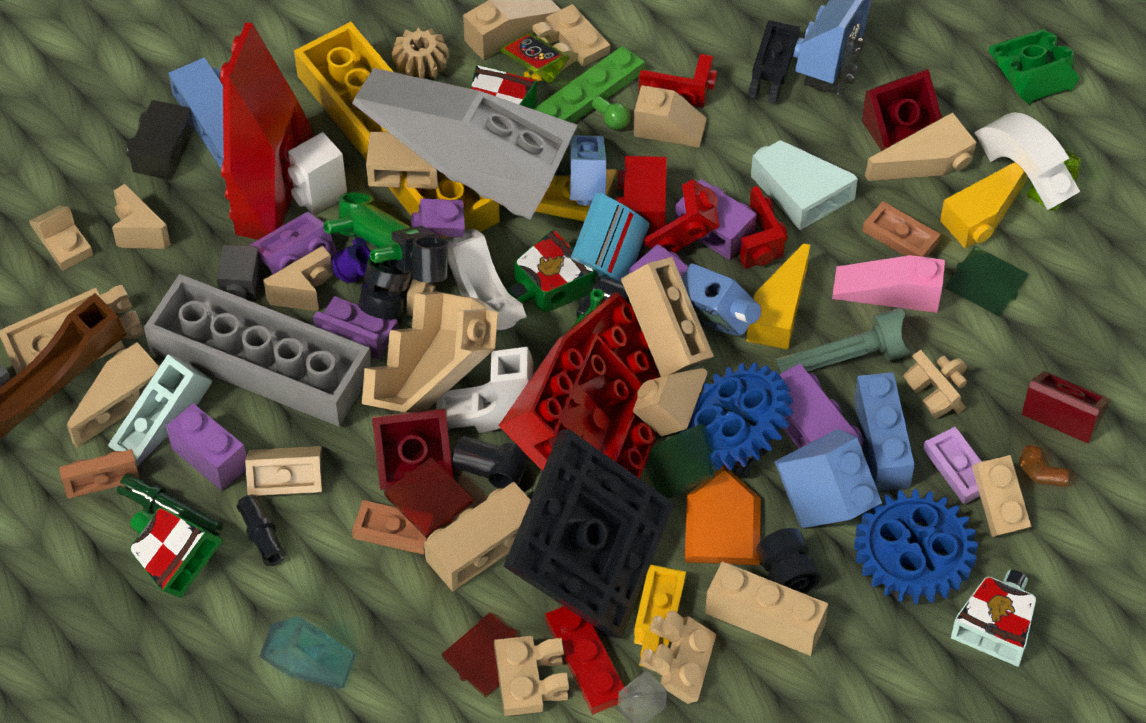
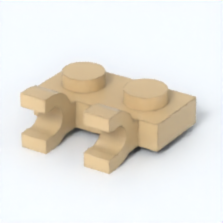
(575, 34)
(686, 660)
(519, 675)

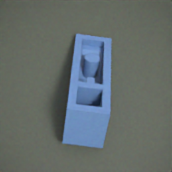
(587, 168)

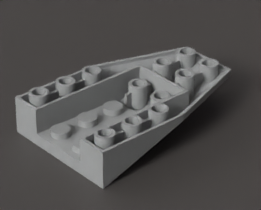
(471, 136)

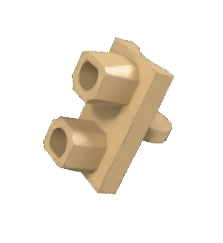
(945, 396)

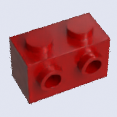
(644, 188)

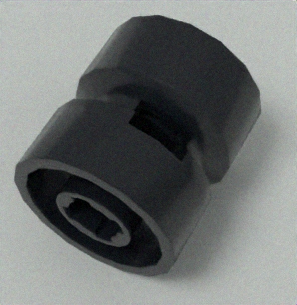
(384, 290)
(787, 560)

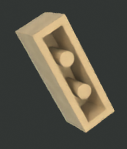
(667, 317)
(477, 537)
(766, 608)

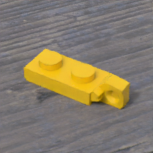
(660, 595)

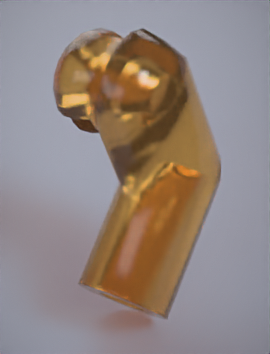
(1038, 471)

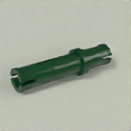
(156, 497)

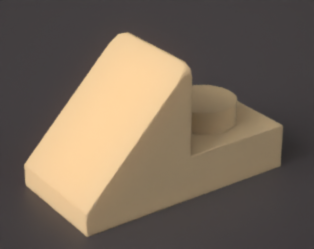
(138, 223)
(62, 237)
(295, 283)

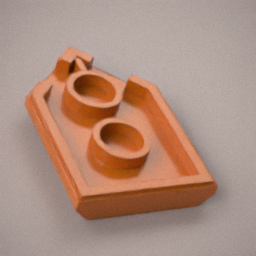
(722, 521)

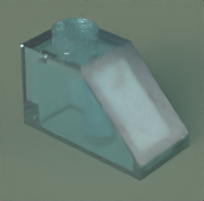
(307, 653)

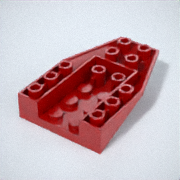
(258, 131)
(590, 388)

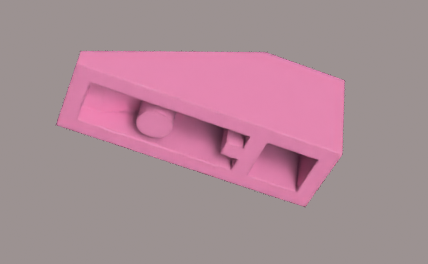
(892, 282)

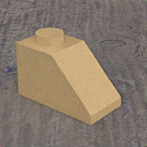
(667, 118)
(670, 400)

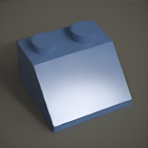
(828, 480)

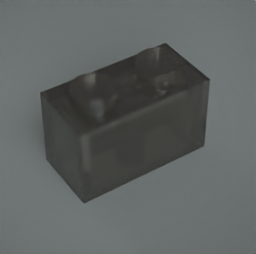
(160, 139)

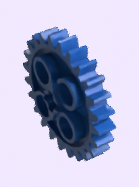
(745, 394)
(915, 546)

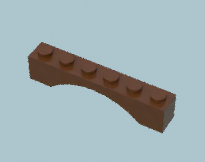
(75, 346)

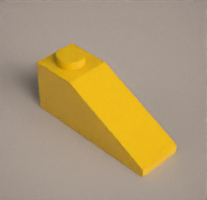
(979, 208)
(779, 302)

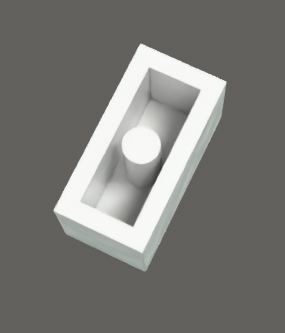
(317, 173)

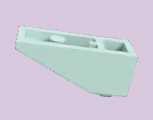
(165, 397)

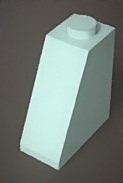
(801, 182)

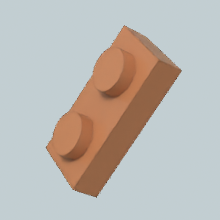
(900, 231)
(97, 473)
(387, 527)

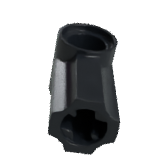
(498, 464)

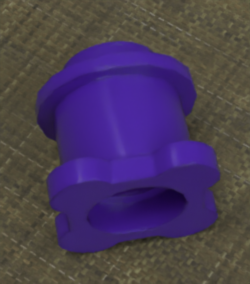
(352, 261)

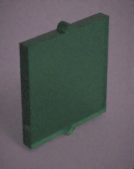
(987, 281)
(681, 462)

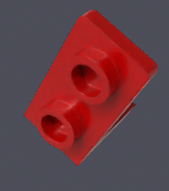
(692, 90)
(698, 221)
(770, 243)

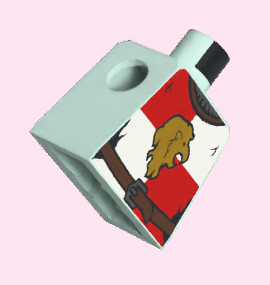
(997, 617)

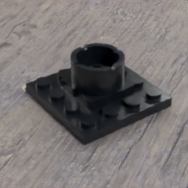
(589, 534)

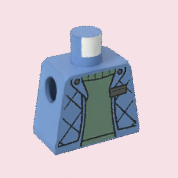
(730, 306)

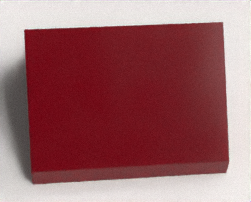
(900, 108)
(1064, 406)
(408, 441)

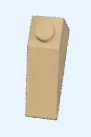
(501, 22)
(926, 153)
(112, 393)

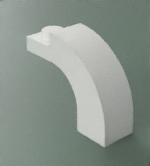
(1034, 151)
(477, 277)
(489, 403)

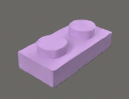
(954, 461)

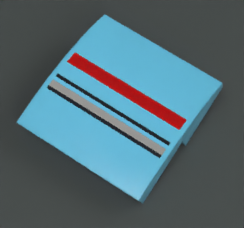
(610, 238)

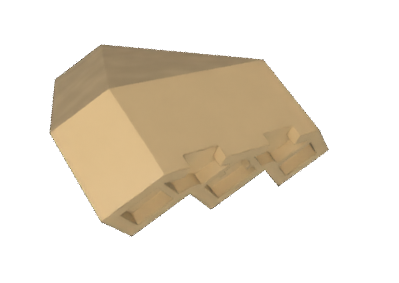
(426, 361)

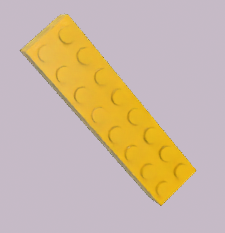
(334, 73)

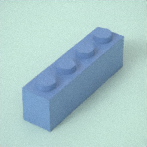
(201, 91)

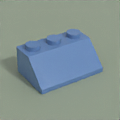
(825, 39)

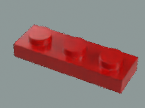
(586, 659)

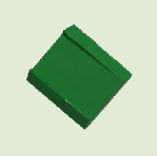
(1036, 64)

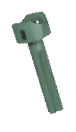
(885, 337)

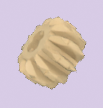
(420, 53)

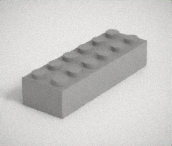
(259, 349)

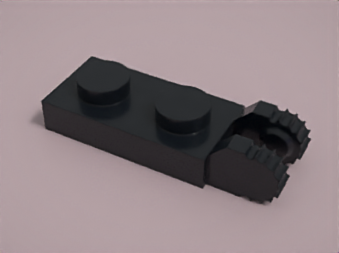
(774, 58)

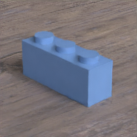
(884, 431)

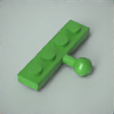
(593, 89)

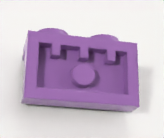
(293, 242)
(353, 324)

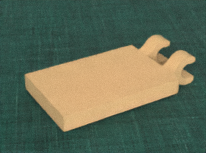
(30, 336)

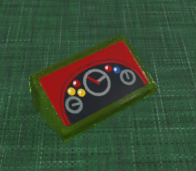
(536, 56)

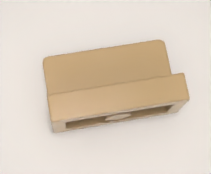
(284, 470)

